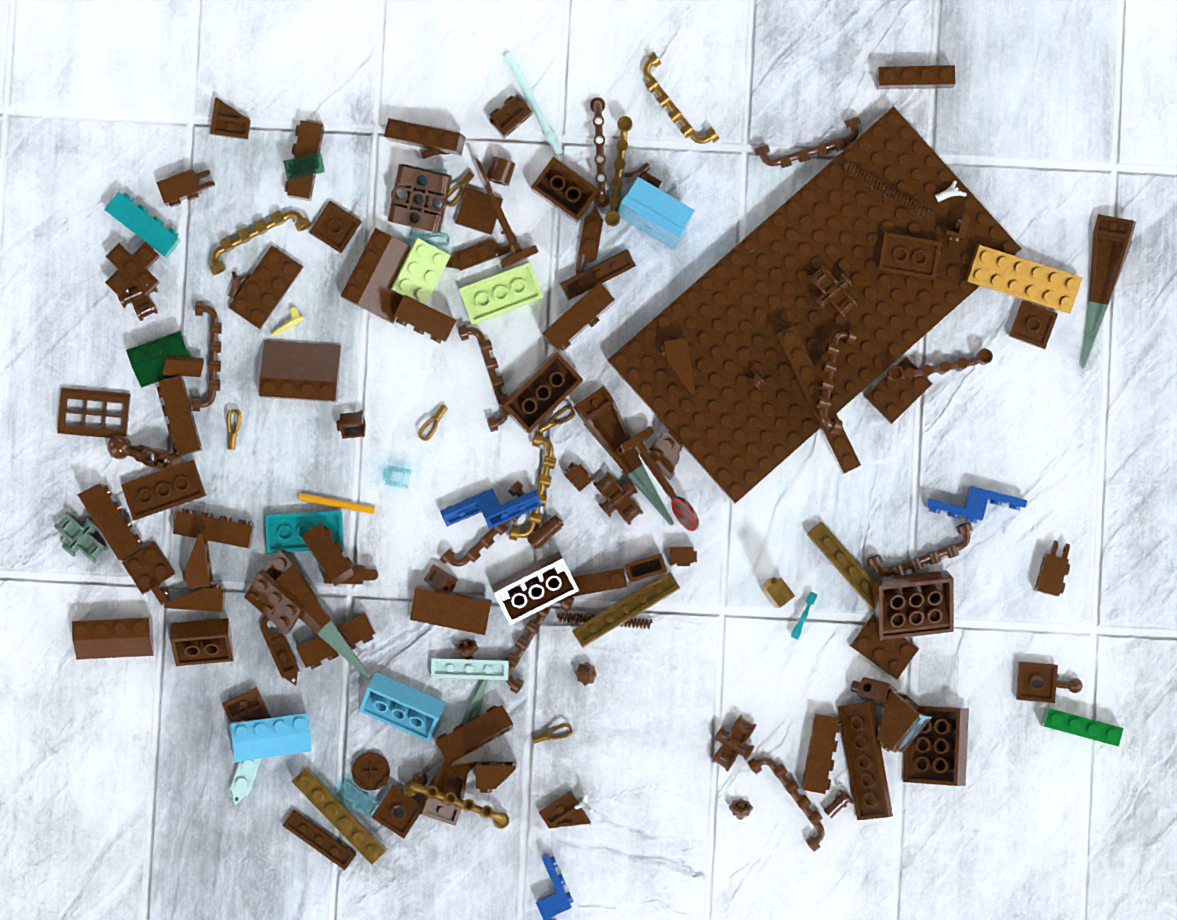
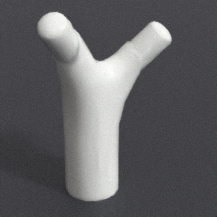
(951, 191)
(584, 804)

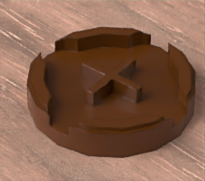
(370, 771)

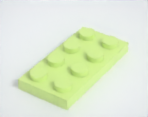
(501, 293)

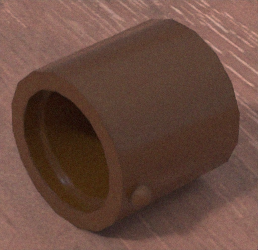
(500, 171)

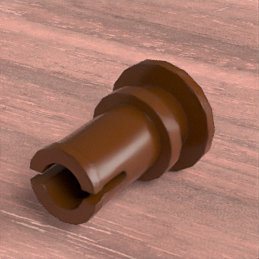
(840, 802)

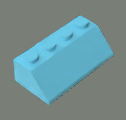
(402, 706)
(270, 737)

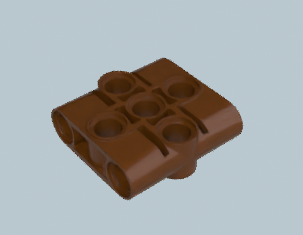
(429, 213)

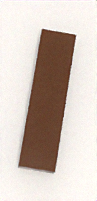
(598, 273)
(319, 840)

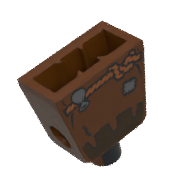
(872, 690)

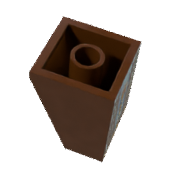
(901, 722)

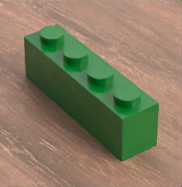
(1082, 726)

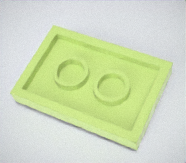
(420, 271)

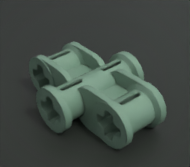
(80, 537)

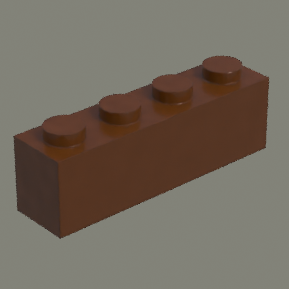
(915, 77)
(424, 136)
(308, 143)
(180, 416)
(218, 530)
(353, 631)
(473, 735)
(820, 752)

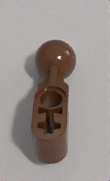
(121, 447)

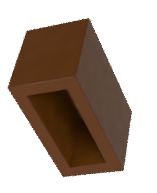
(645, 568)

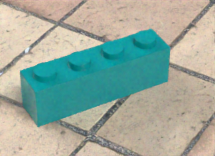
(143, 225)

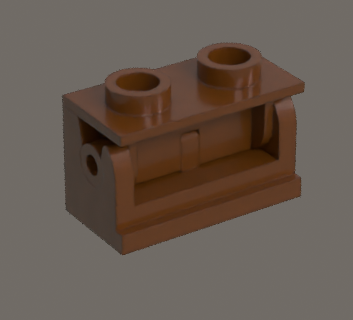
(510, 116)

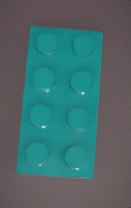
(285, 530)

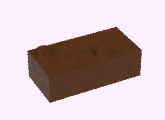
(578, 318)
(541, 392)

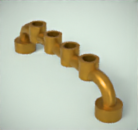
(674, 114)
(624, 124)
(260, 228)
(544, 481)
(500, 820)

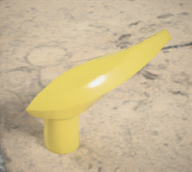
(291, 322)

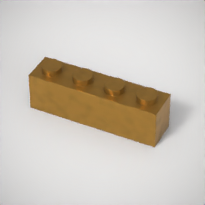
(777, 592)

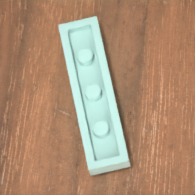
(469, 669)

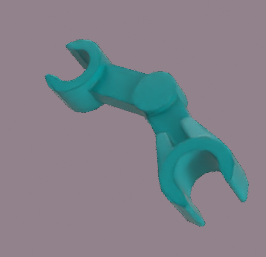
(798, 628)

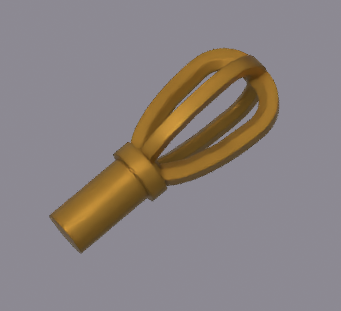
(462, 184)
(436, 418)
(552, 423)
(232, 434)
(547, 735)

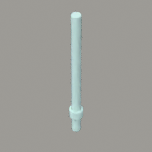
(550, 136)

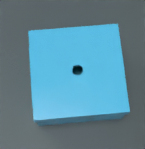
(655, 213)

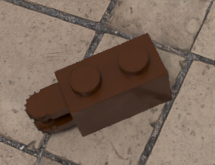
(183, 187)
(1053, 571)
(360, 575)

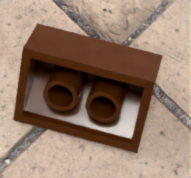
(565, 189)
(424, 319)
(201, 642)

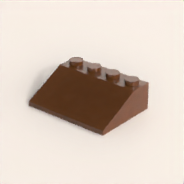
(375, 274)
(300, 371)
(914, 604)
(940, 749)

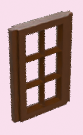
(91, 395)

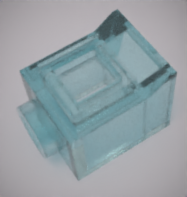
(397, 477)

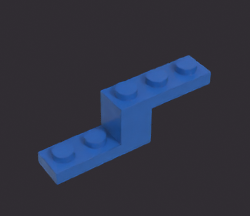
(975, 504)
(490, 507)
(558, 901)

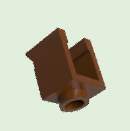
(352, 425)
(578, 476)
(682, 556)

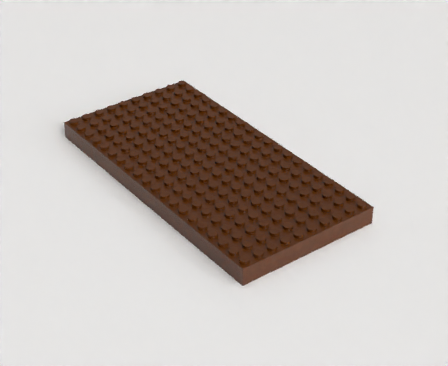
(765, 289)

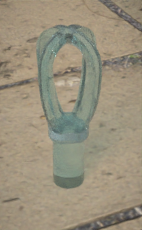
(424, 237)

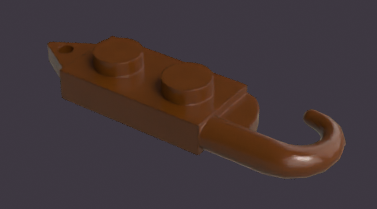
(589, 239)
(477, 254)
(280, 652)

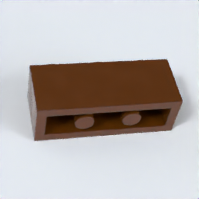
(328, 554)

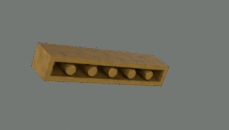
(339, 815)

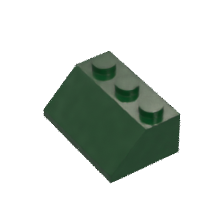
(149, 357)

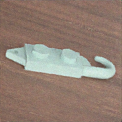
(244, 778)

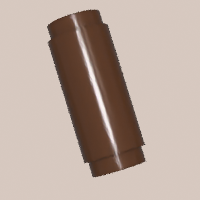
(545, 532)

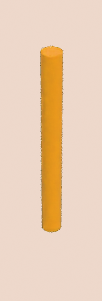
(336, 503)

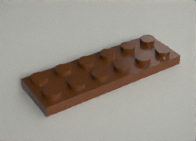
(865, 761)

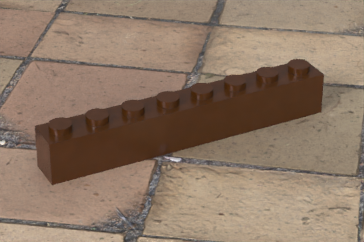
(808, 381)

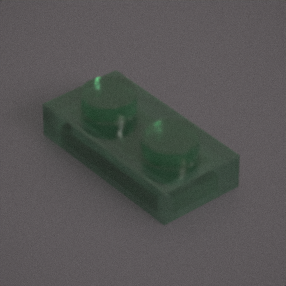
(304, 166)

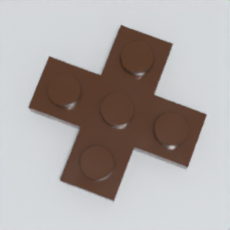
(132, 269)

